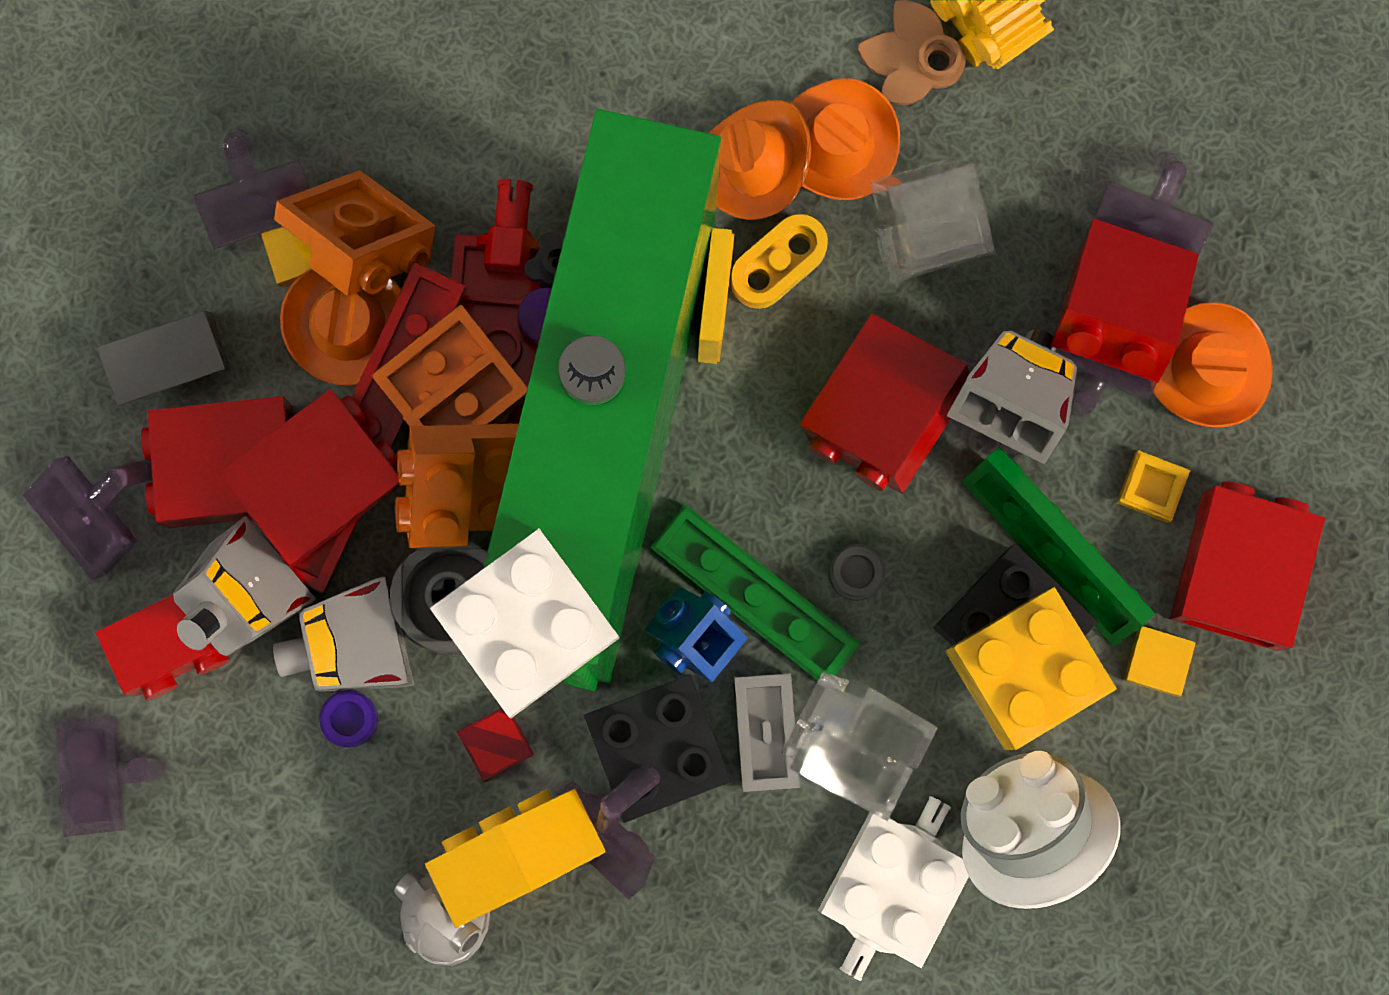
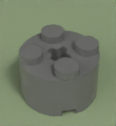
(421, 582)

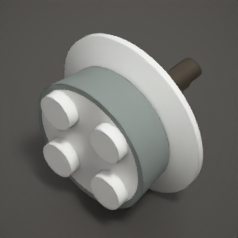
(1036, 831)

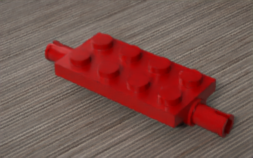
(496, 278)

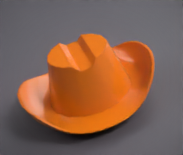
(851, 137)
(762, 159)
(331, 331)
(1218, 368)

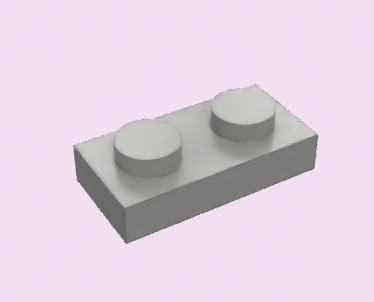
(764, 728)

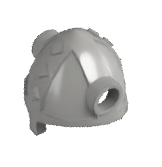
(429, 927)

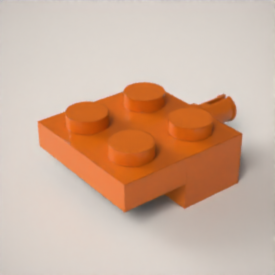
(452, 377)

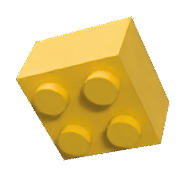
(1030, 670)
(513, 854)

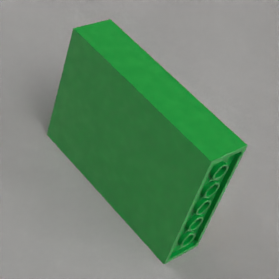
(635, 278)

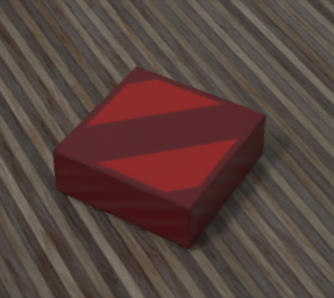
(495, 744)

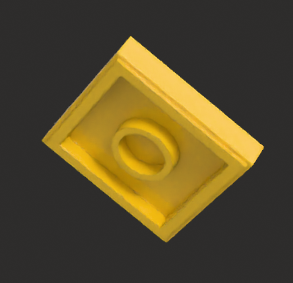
(715, 295)

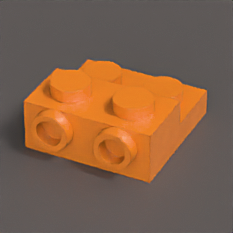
(357, 232)
(452, 481)

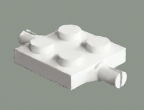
(895, 889)

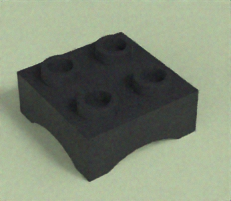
(1000, 590)
(661, 730)

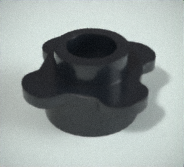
(540, 267)

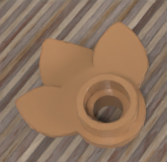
(905, 53)

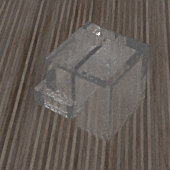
(931, 219)
(858, 744)

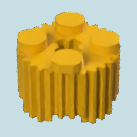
(994, 28)

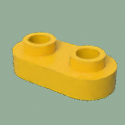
(777, 262)

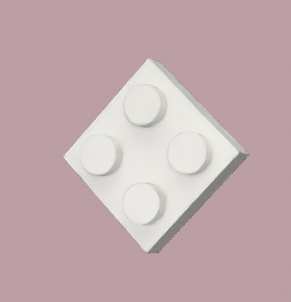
(524, 623)

